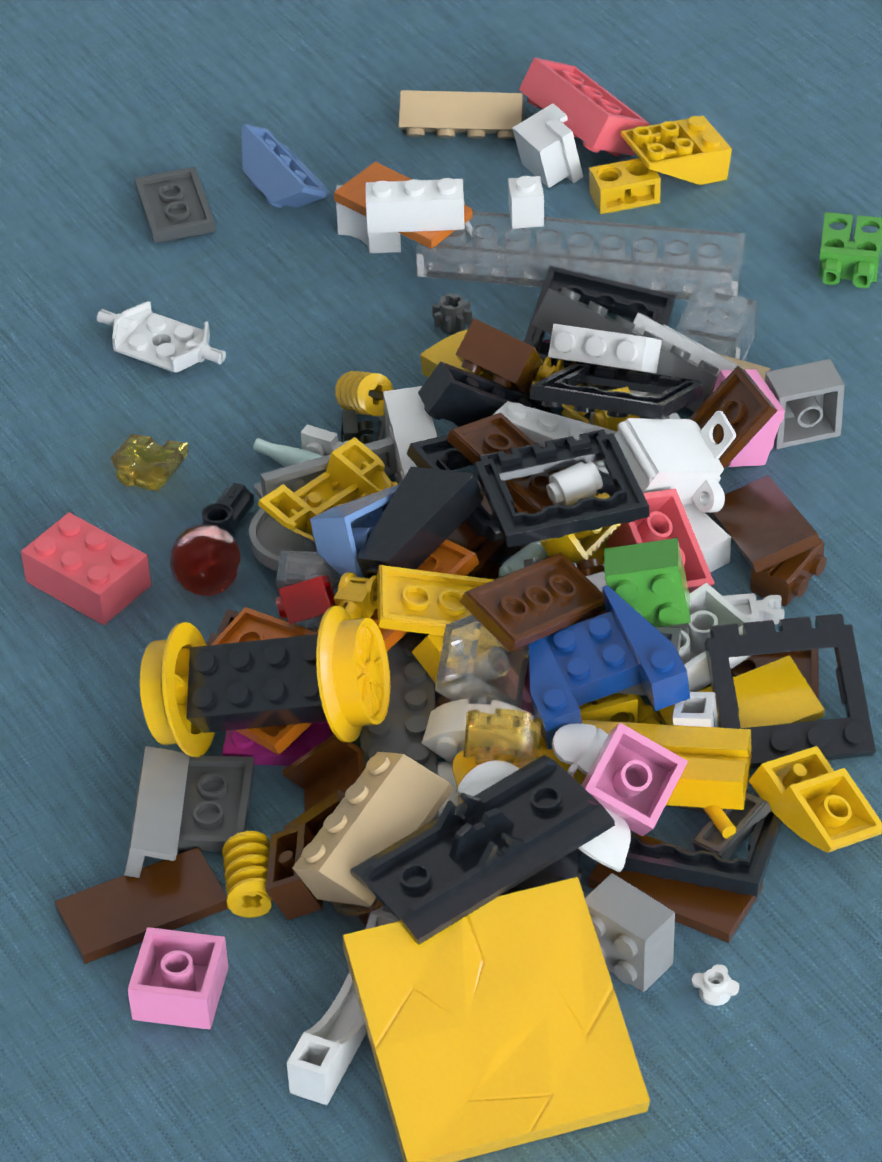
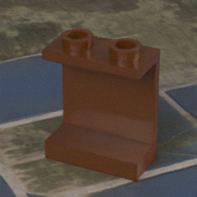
(325, 777)

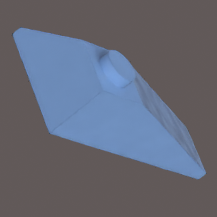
(345, 529)

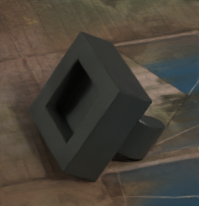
(352, 429)

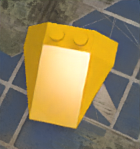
(350, 475)

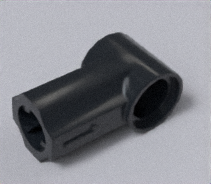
(229, 508)

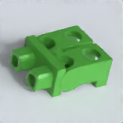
(847, 258)

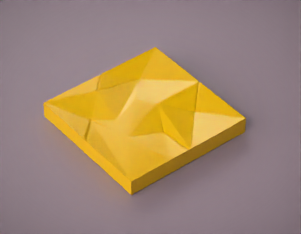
(496, 1026)

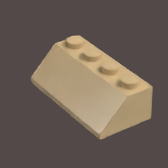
(460, 113)
(378, 810)

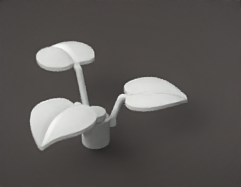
(579, 747)

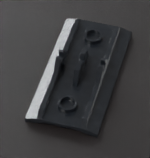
(483, 847)

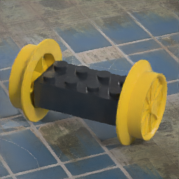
(318, 677)

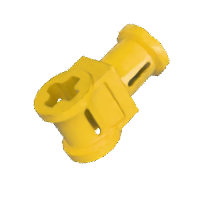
(357, 595)

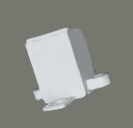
(677, 456)

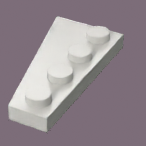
(545, 426)

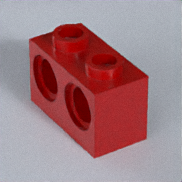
(305, 599)

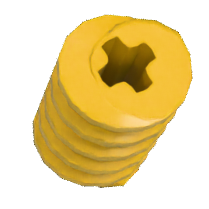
(362, 392)
(246, 873)

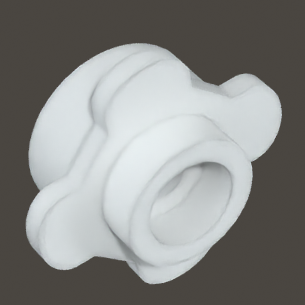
(715, 985)

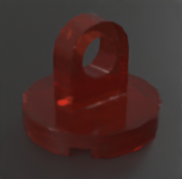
(205, 560)

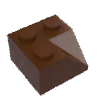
(500, 356)

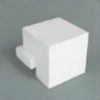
(548, 147)

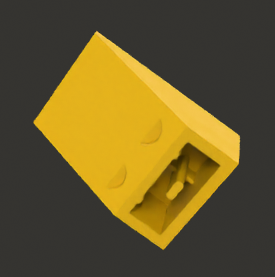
(682, 149)

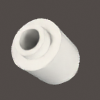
(574, 484)

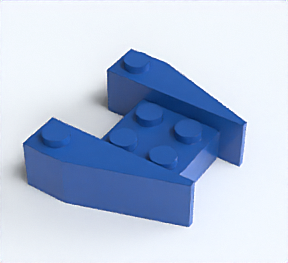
(599, 660)

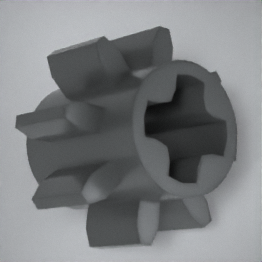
(452, 313)

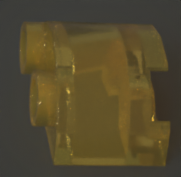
(146, 463)
(502, 736)

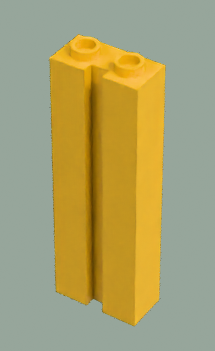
(715, 756)

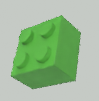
(650, 580)

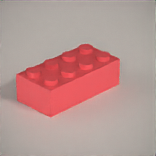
(590, 109)

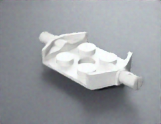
(140, 331)

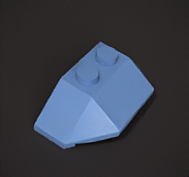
(278, 170)

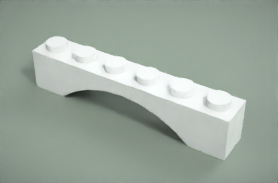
(332, 1042)

